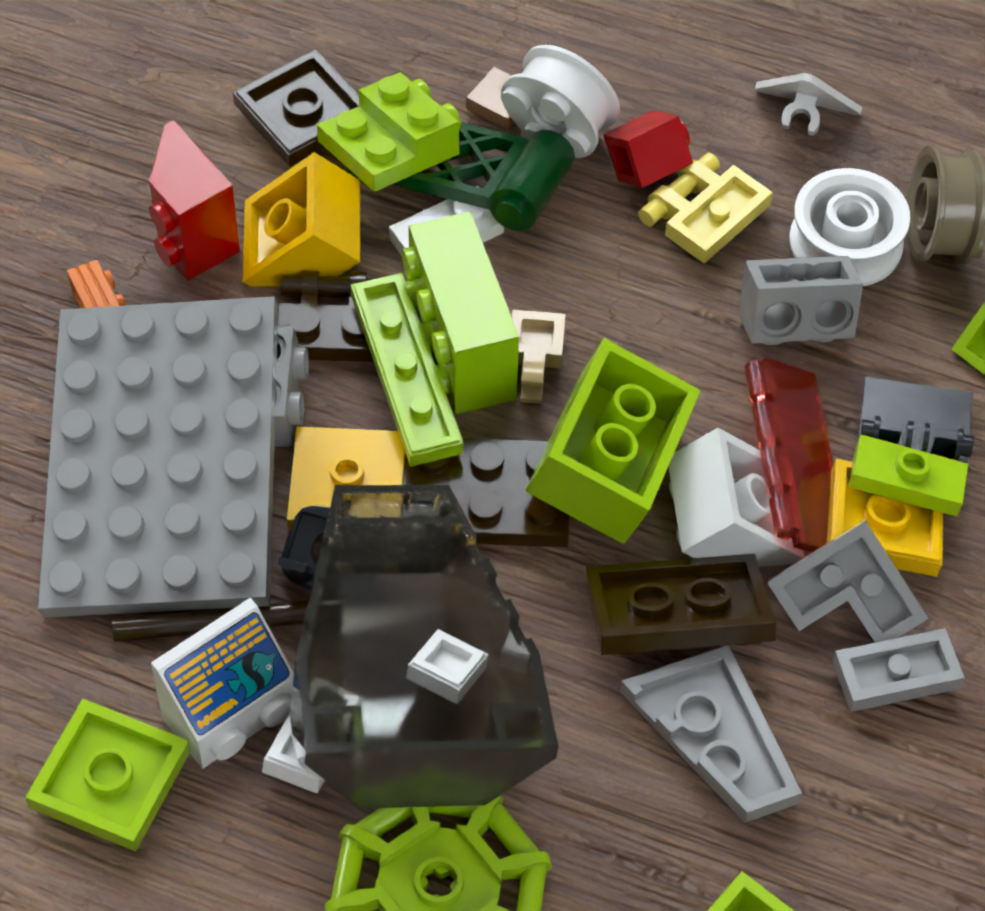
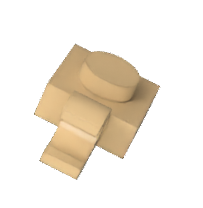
(539, 347)

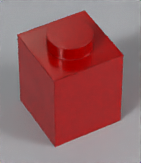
(648, 148)

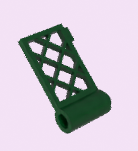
(516, 183)

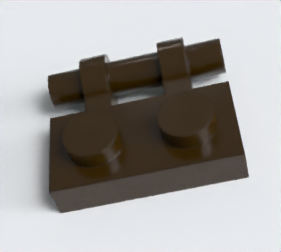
(325, 330)

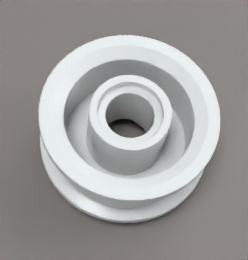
(561, 95)
(854, 217)

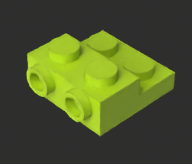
(392, 132)

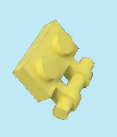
(715, 215)

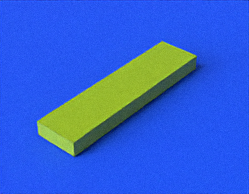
(406, 370)

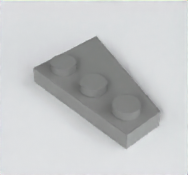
(718, 729)

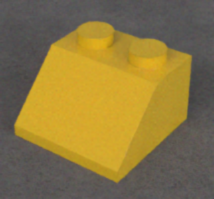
(302, 224)

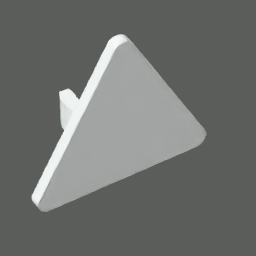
(807, 94)

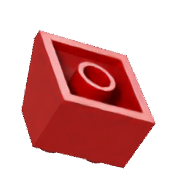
(190, 206)

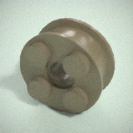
(947, 205)

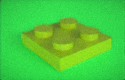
(108, 774)

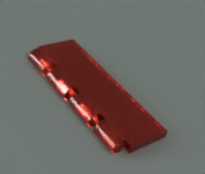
(794, 450)

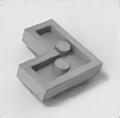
(855, 571)

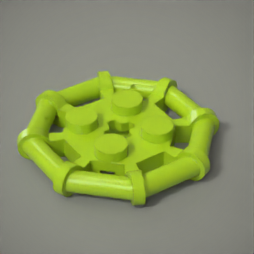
(439, 851)

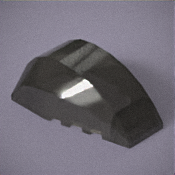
(385, 581)

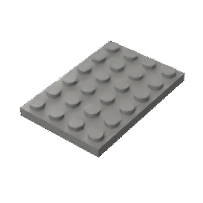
(161, 458)

